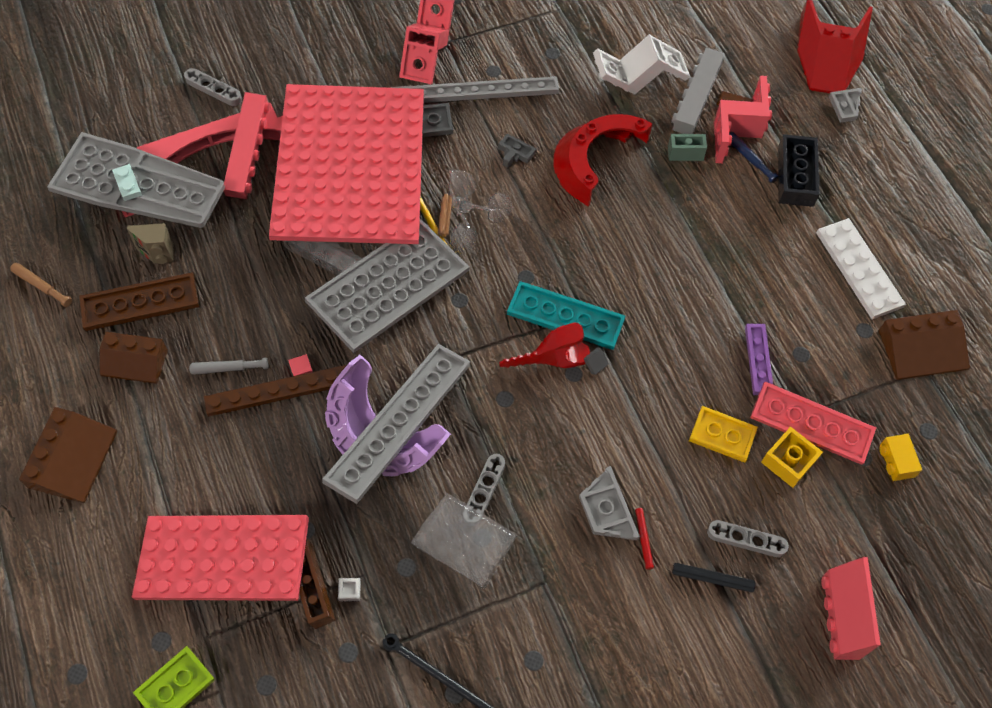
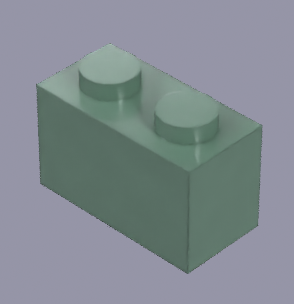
(687, 147)

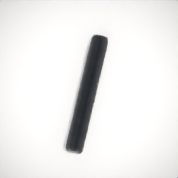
(713, 577)

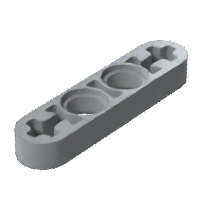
(212, 87)
(481, 488)
(748, 535)

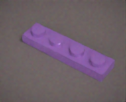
(758, 356)

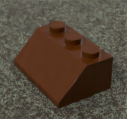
(132, 357)

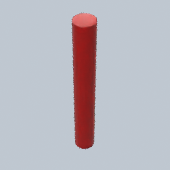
(644, 538)

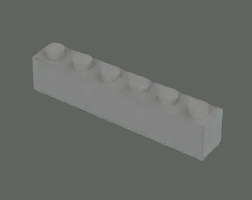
(698, 91)

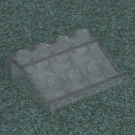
(464, 540)

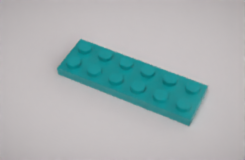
(555, 310)

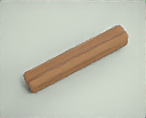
(445, 214)

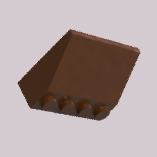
(925, 344)
(68, 455)

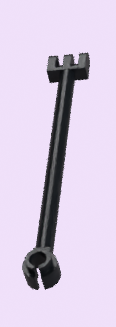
(434, 672)

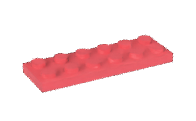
(814, 422)

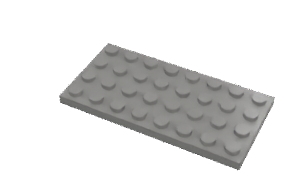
(385, 287)

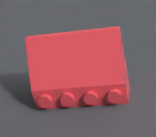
(851, 610)

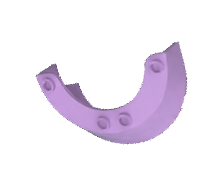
(351, 413)

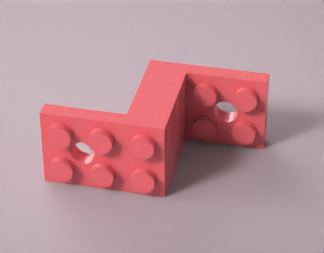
(425, 40)
(742, 118)

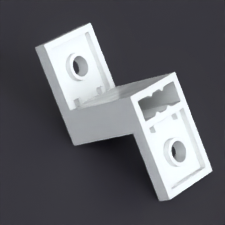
(641, 64)

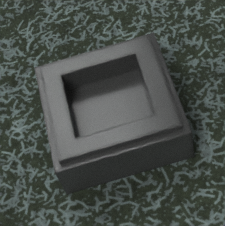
(596, 361)

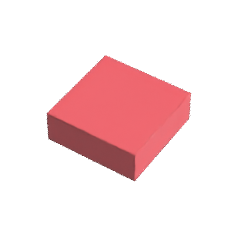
(300, 365)

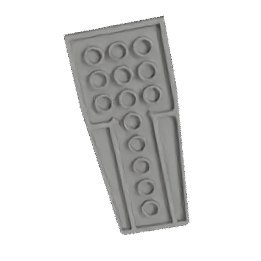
(166, 187)

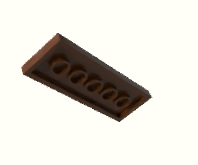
(138, 301)

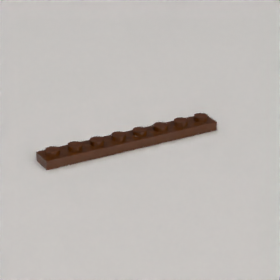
(271, 391)

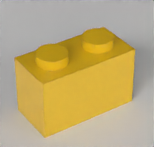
(900, 457)

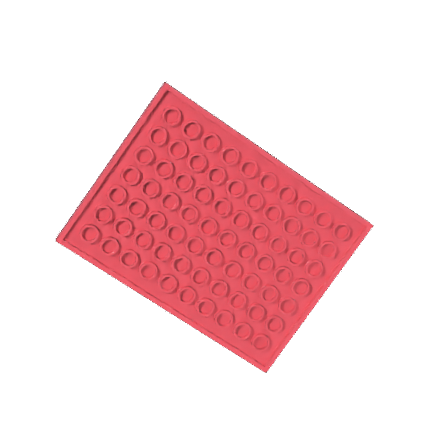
(349, 165)

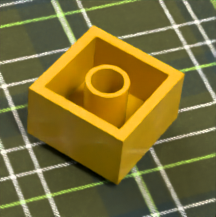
(791, 457)

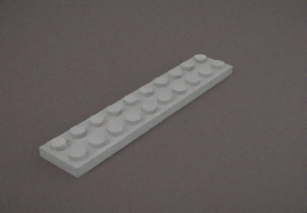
(396, 424)

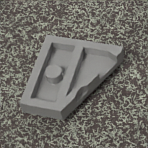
(846, 104)

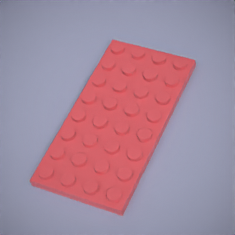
(222, 558)

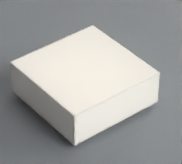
(349, 589)

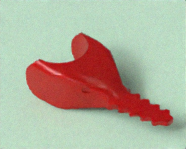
(559, 348)

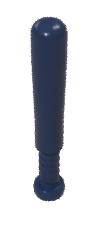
(742, 148)

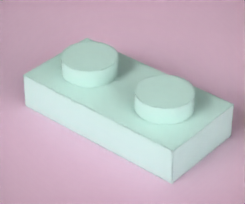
(127, 182)

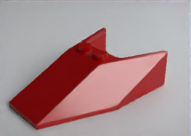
(830, 51)

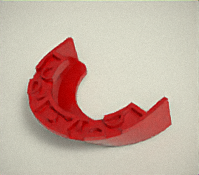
(570, 154)

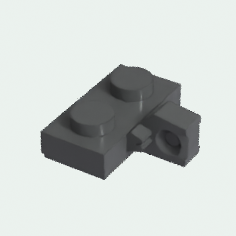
(515, 150)

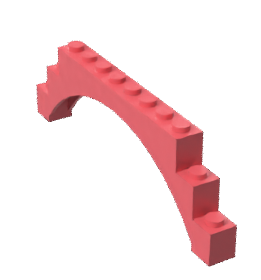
(184, 144)

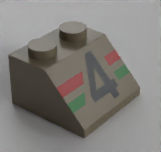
(153, 242)

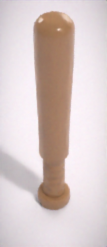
(36, 281)

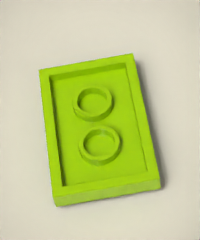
(175, 682)

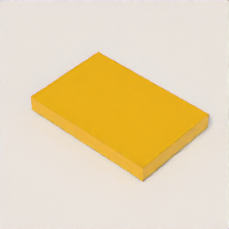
(723, 434)

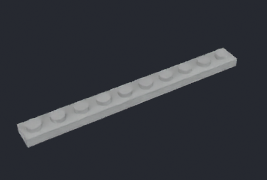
(488, 89)

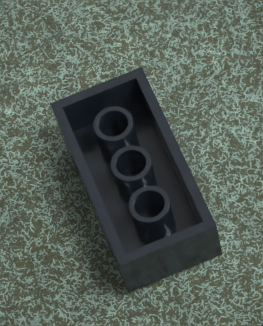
(798, 170)

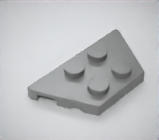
(607, 508)

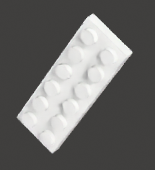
(860, 268)

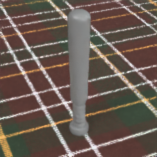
(223, 366)

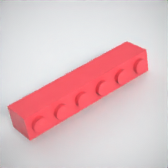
(246, 145)

